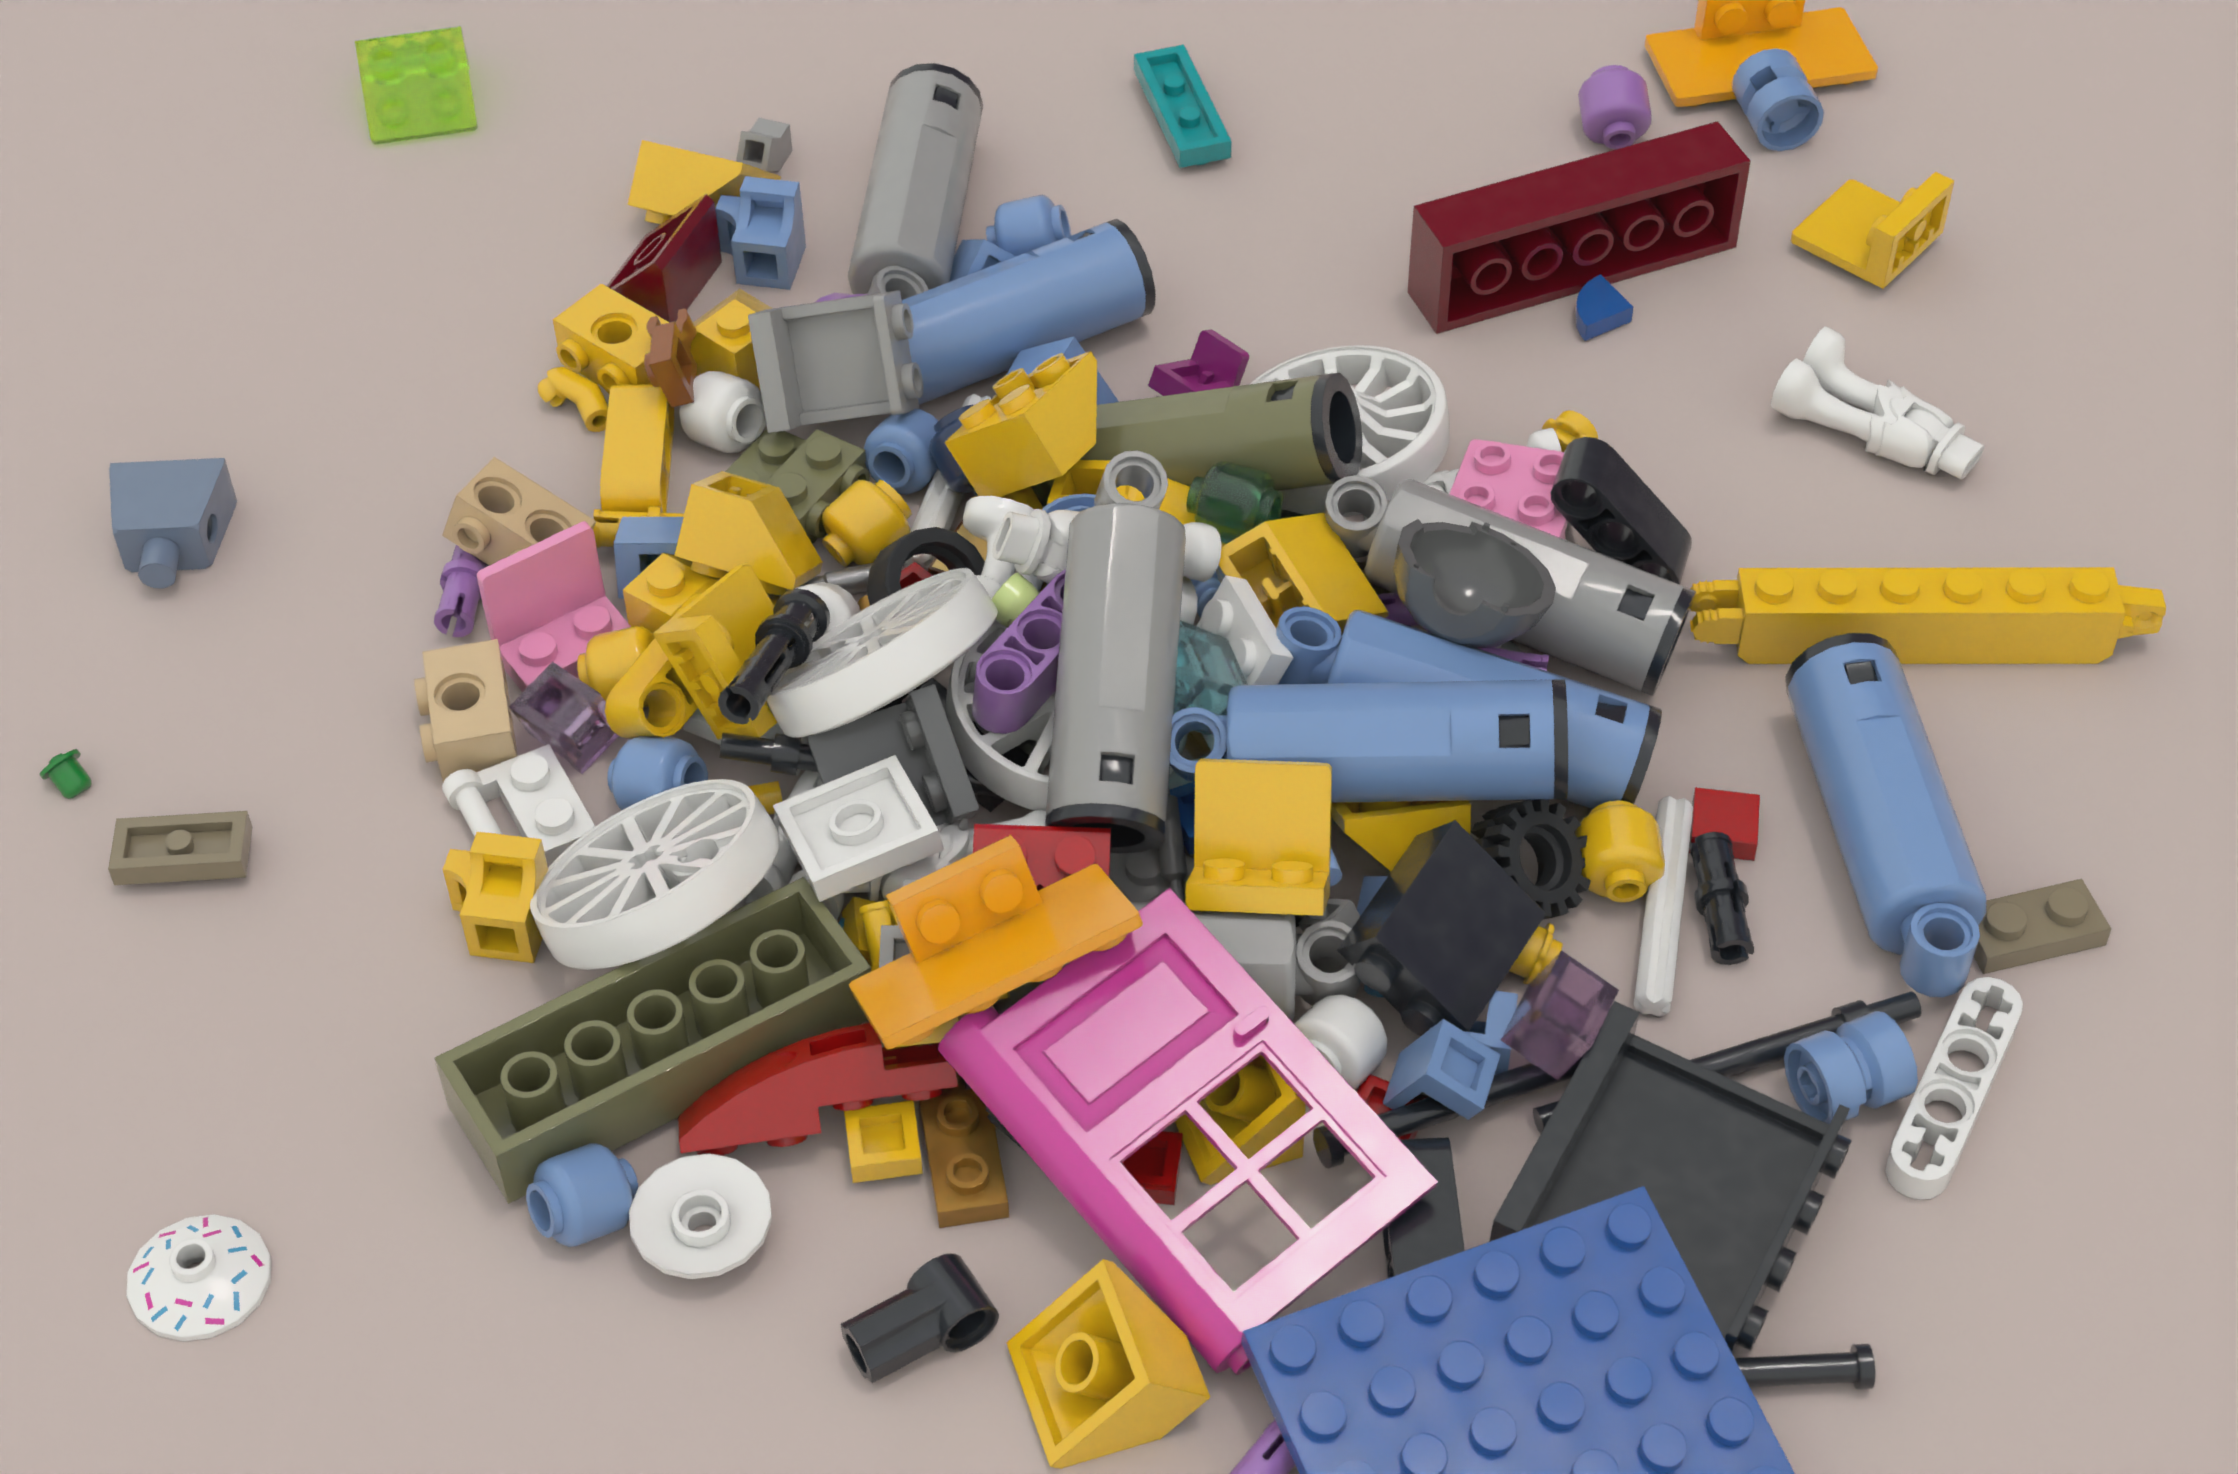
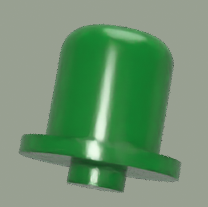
(67, 774)

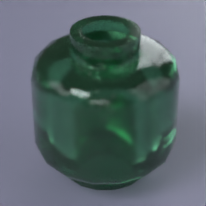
(1234, 499)

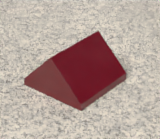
(672, 261)

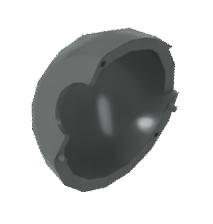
(1470, 583)

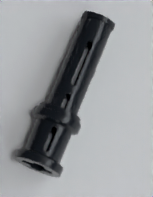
(780, 645)

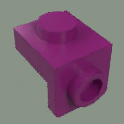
(1213, 365)

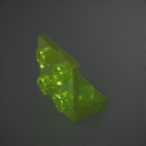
(416, 85)

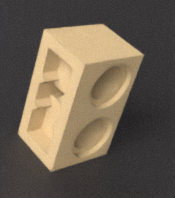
(506, 513)

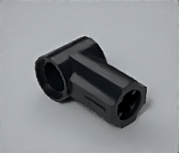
(937, 1310)

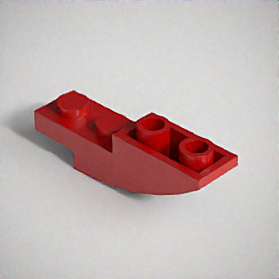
(781, 1091)

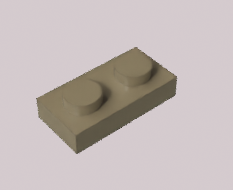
(180, 848)
(2039, 926)

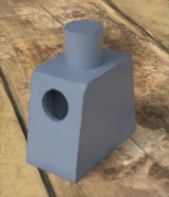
(170, 515)

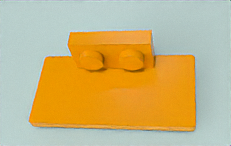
(1702, 60)
(983, 933)

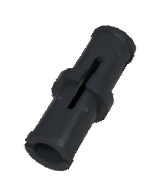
(1721, 898)

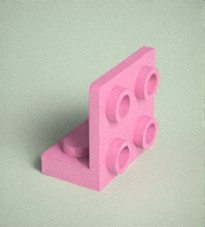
(1512, 483)
(547, 603)

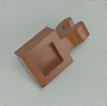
(670, 359)

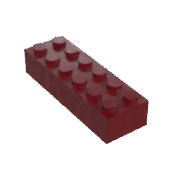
(1573, 221)

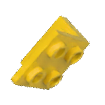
(1874, 232)
(712, 642)
(1261, 837)

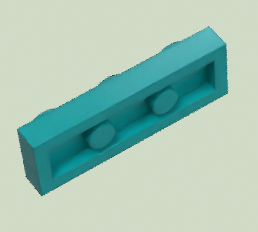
(1182, 106)

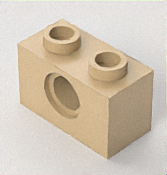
(467, 708)

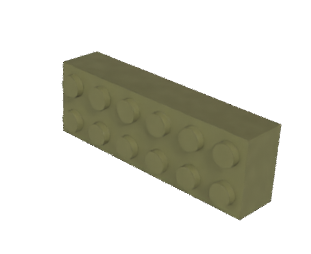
(652, 1035)

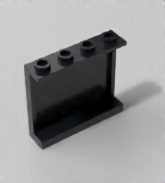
(1714, 1156)

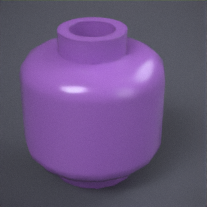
(1614, 105)

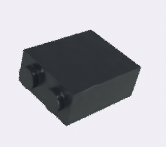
(1441, 931)

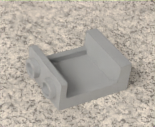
(835, 360)

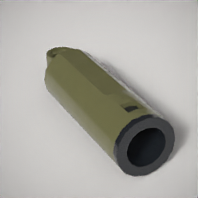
(1291, 428)

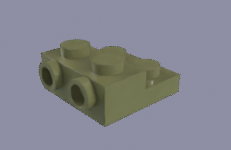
(807, 471)

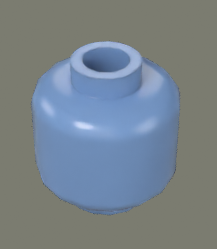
(1028, 224)
(900, 451)
(653, 766)
(581, 1195)

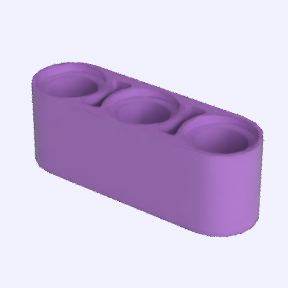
(1021, 665)

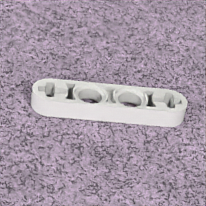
(1952, 1085)

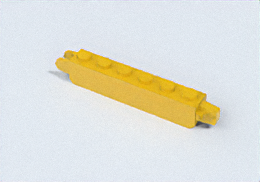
(1929, 612)

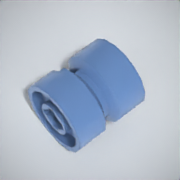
(1777, 99)
(1856, 1066)

